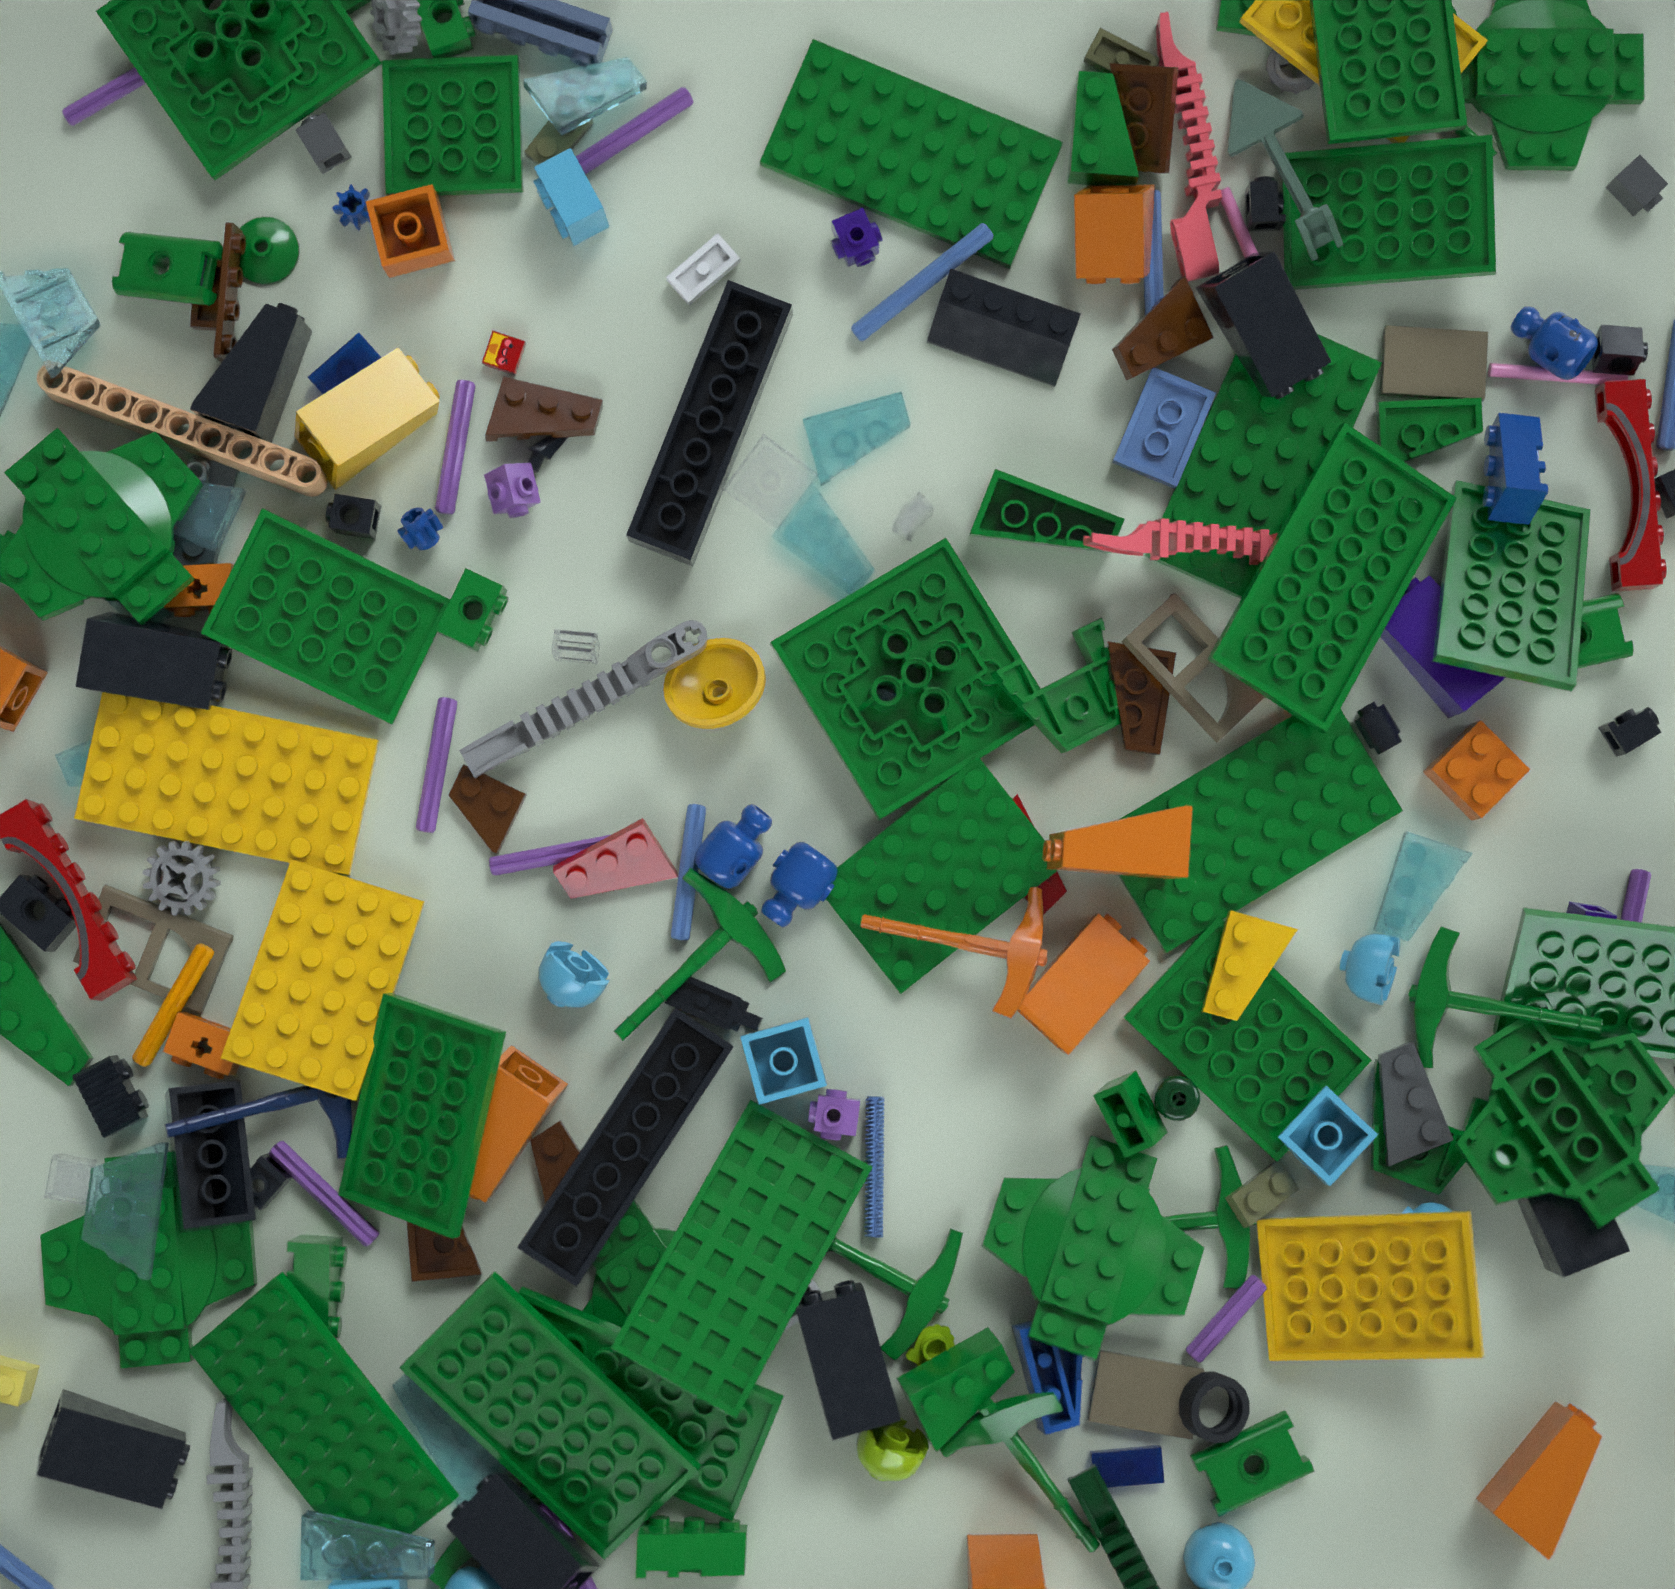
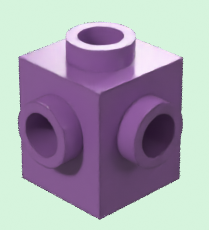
(512, 489)
(848, 1119)

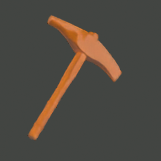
(1022, 951)

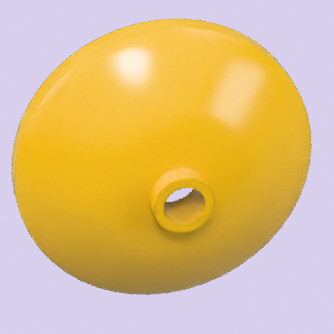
(722, 668)

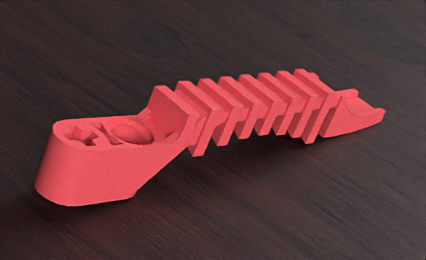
(1192, 233)
(1164, 538)

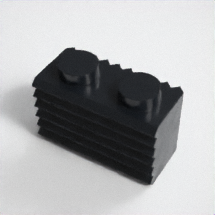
(111, 1095)

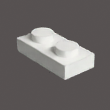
(703, 269)

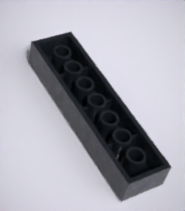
(710, 423)
(625, 1147)

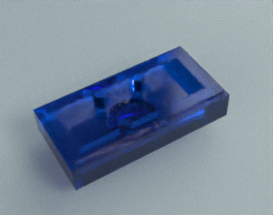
(344, 364)

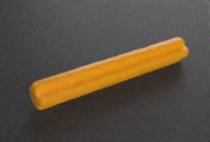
(173, 1004)

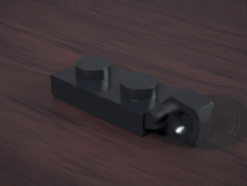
(713, 1005)

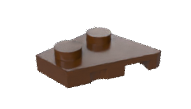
(487, 805)

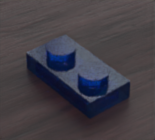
(1129, 1465)

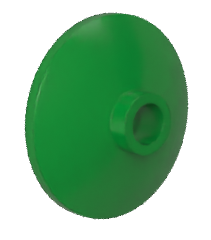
(280, 256)

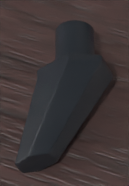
(544, 449)

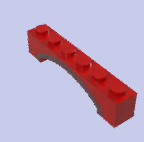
(1624, 410)
(102, 963)

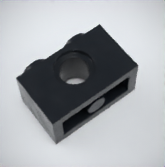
(18, 906)

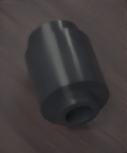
(1378, 727)

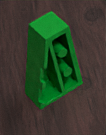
(1099, 134)
(317, 1275)
(955, 1385)
(691, 1547)

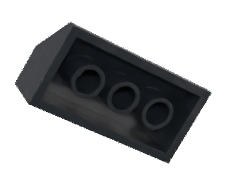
(1003, 327)
(211, 1162)

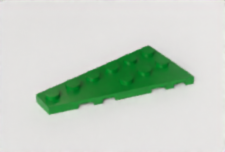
(33, 1019)

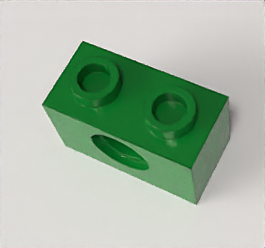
(446, 38)
(470, 590)
(1130, 1114)

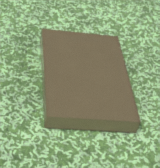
(1433, 363)
(1140, 1393)

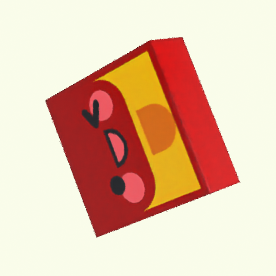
(504, 352)

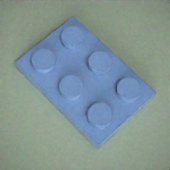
(1164, 427)

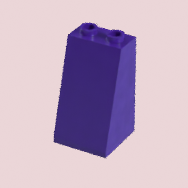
(1412, 639)

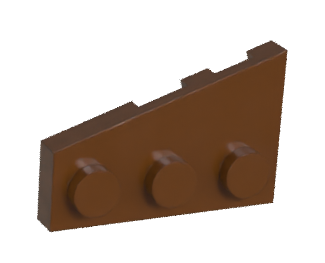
(1165, 332)
(534, 410)

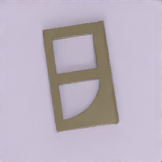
(1240, 697)
(189, 929)

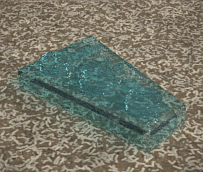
(584, 92)
(823, 542)

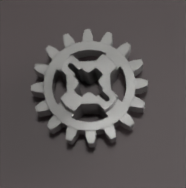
(396, 24)
(190, 887)

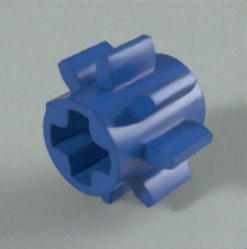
(346, 203)
(420, 528)

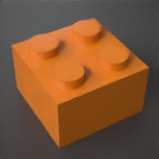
(410, 231)
(1476, 770)

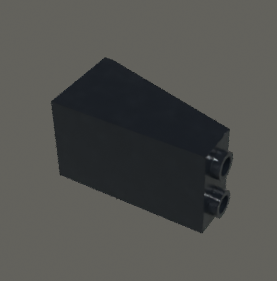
(1265, 324)
(257, 374)
(152, 661)
(1568, 1236)
(846, 1360)
(111, 1451)
(518, 1539)

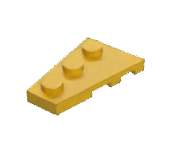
(1242, 962)

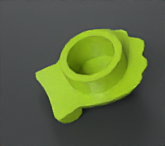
(930, 1343)

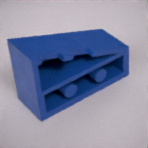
(1514, 468)
(1051, 1371)

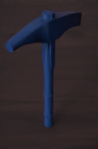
(335, 1107)

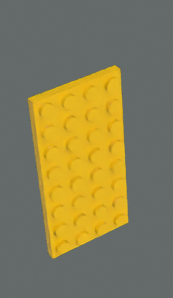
(228, 780)

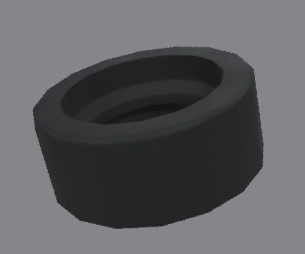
(1235, 1417)

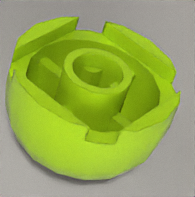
(892, 1451)

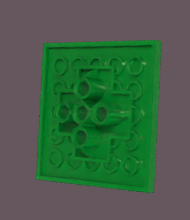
(218, 100)
(843, 656)

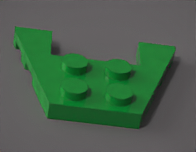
(1074, 705)
(1427, 1170)

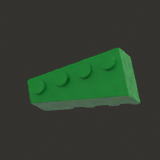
(1037, 515)

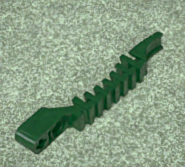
(1112, 1530)

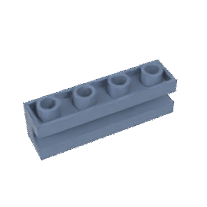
(546, 24)

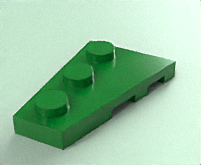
(1424, 426)

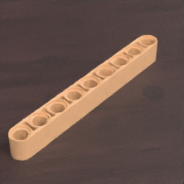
(194, 440)

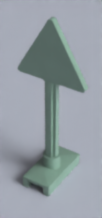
(1257, 119)

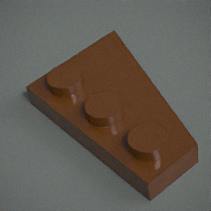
(1148, 110)
(1140, 698)
(553, 1154)
(439, 1256)

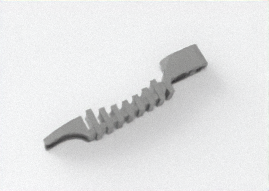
(592, 697)
(223, 1452)

